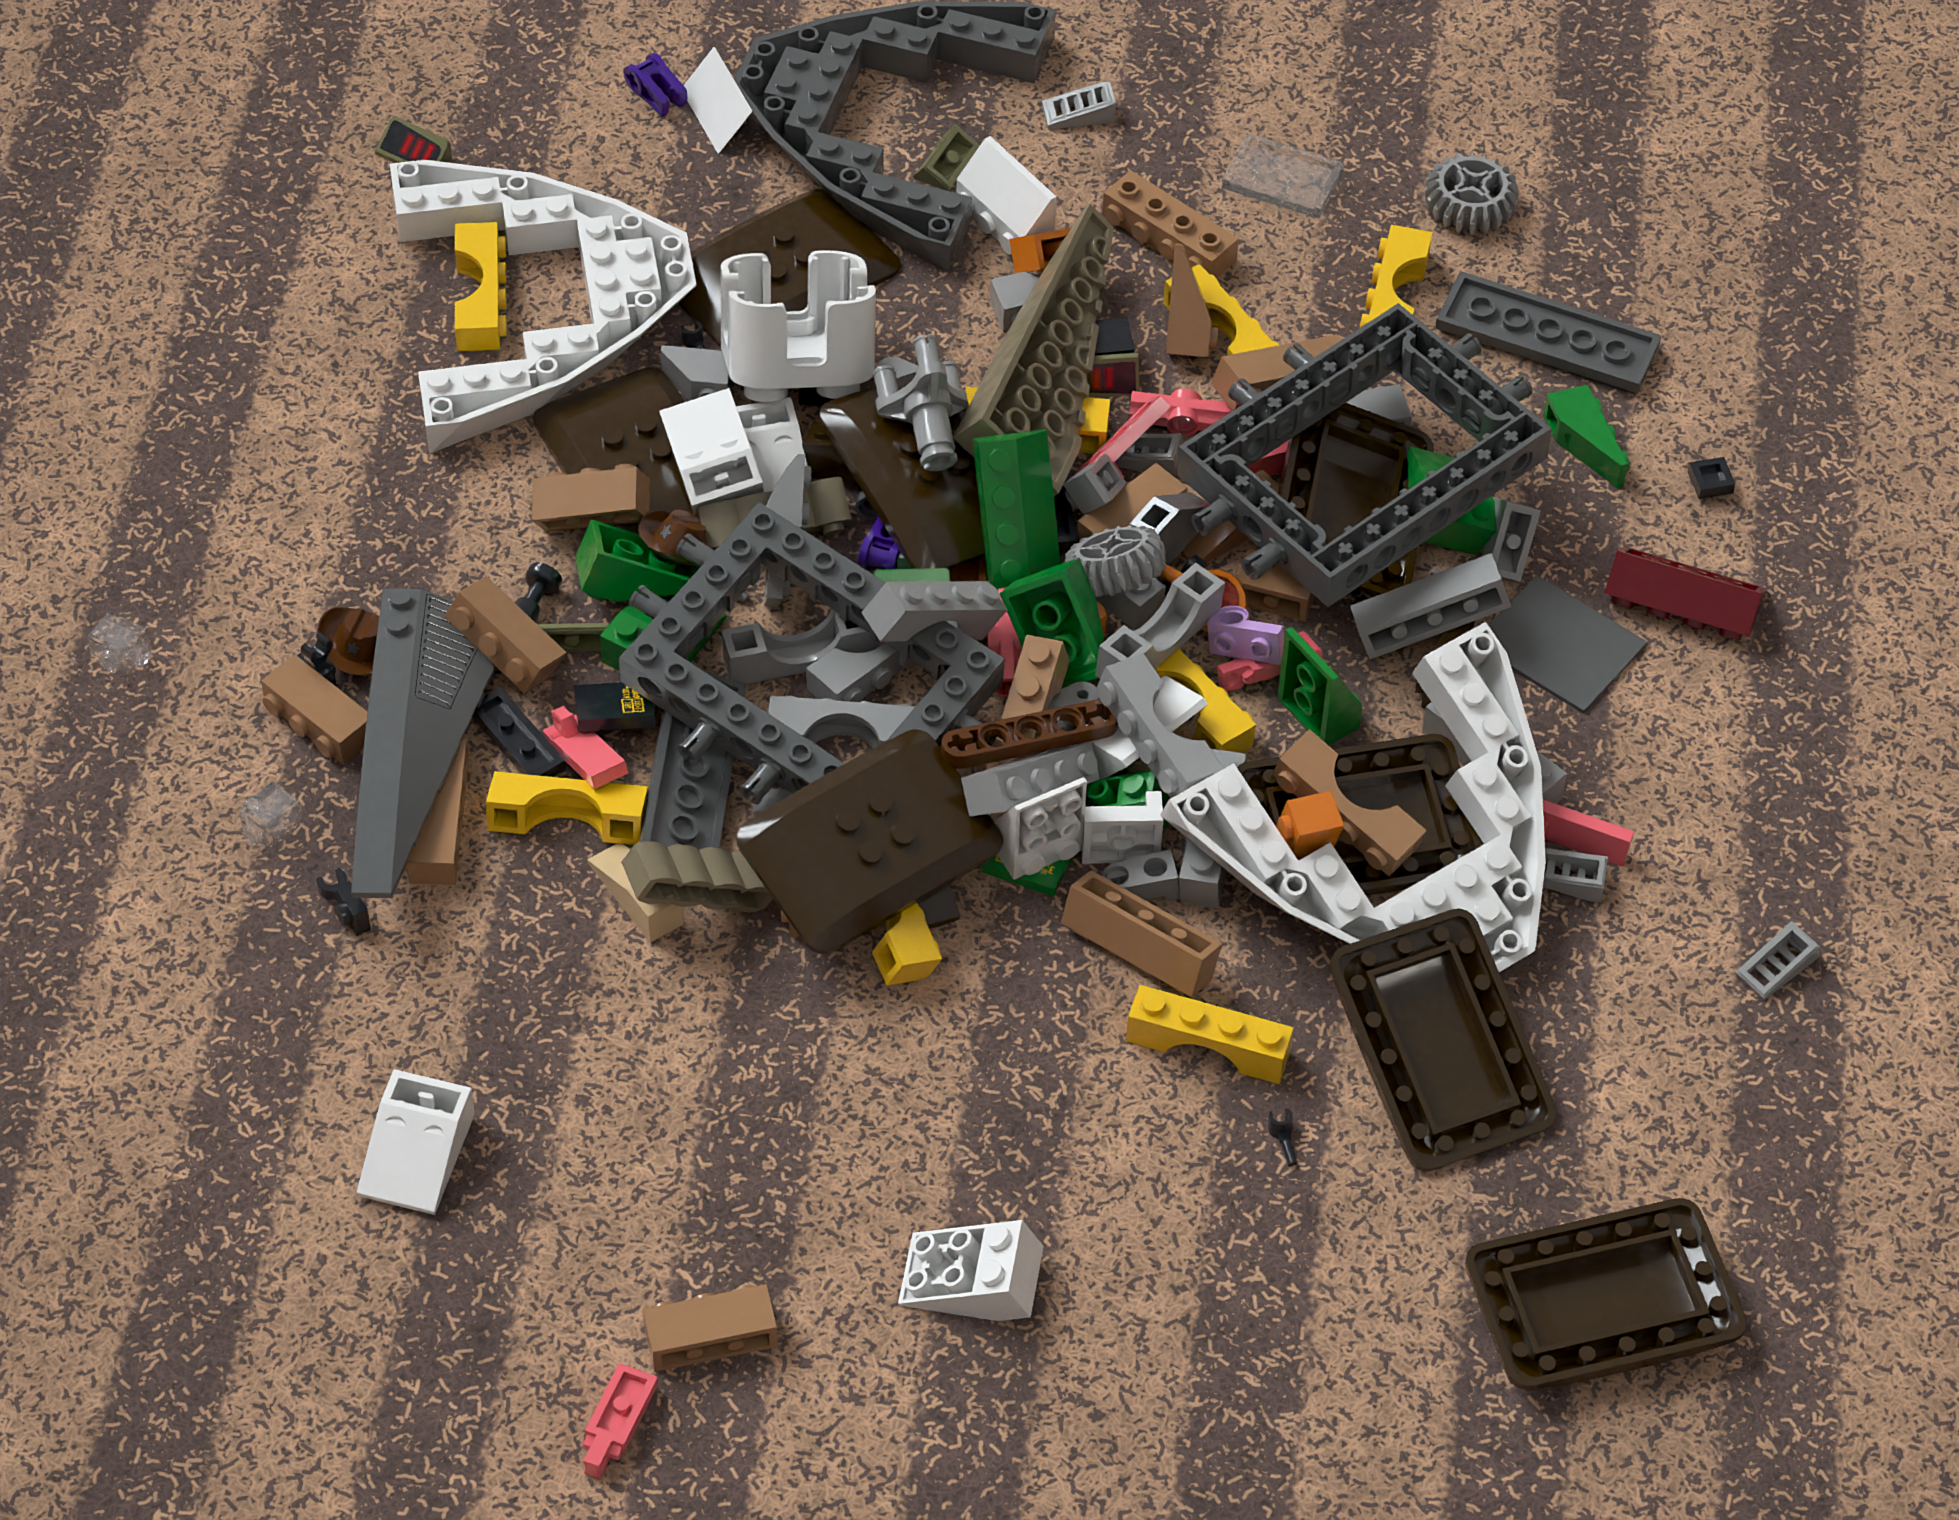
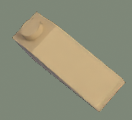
(651, 919)

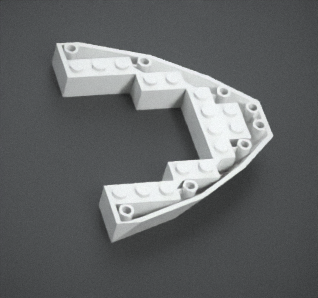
(630, 270)
(1497, 792)

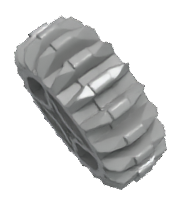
(1470, 201)
(1120, 558)

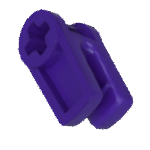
(656, 84)
(878, 549)

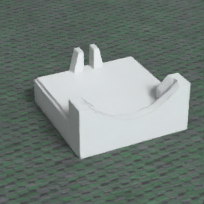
(1122, 831)

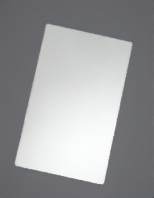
(716, 100)

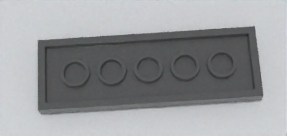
(1549, 332)
(687, 798)

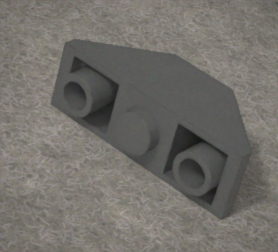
(1171, 520)

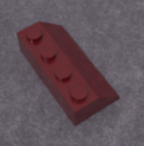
(1684, 591)

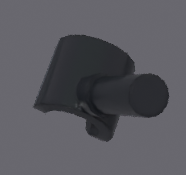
(695, 338)
(1282, 1131)

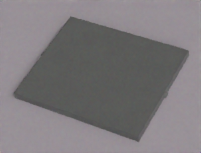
(1564, 644)

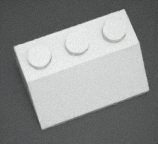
(1006, 195)
(1172, 707)

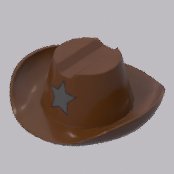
(664, 531)
(353, 638)

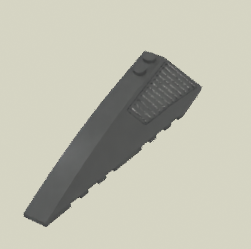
(418, 710)

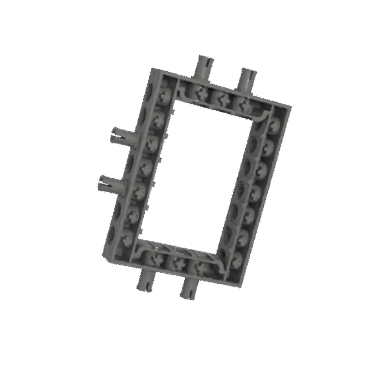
(1218, 457)
(660, 670)

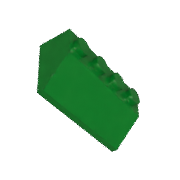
(1016, 505)

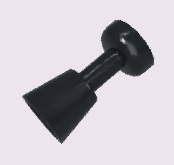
(542, 581)

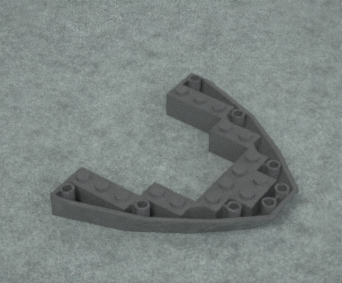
(806, 72)

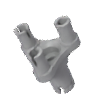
(925, 402)

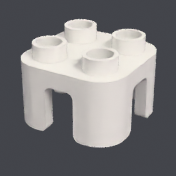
(819, 347)

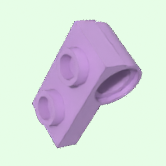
(1238, 637)

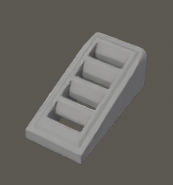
(1100, 109)
(1166, 453)
(1576, 886)
(1792, 935)

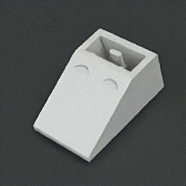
(772, 437)
(711, 449)
(1043, 829)
(415, 1141)
(974, 1271)

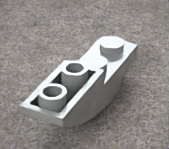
(788, 503)

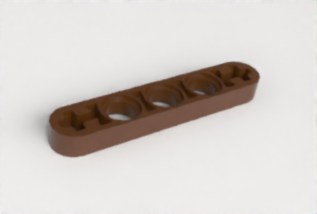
(1017, 745)

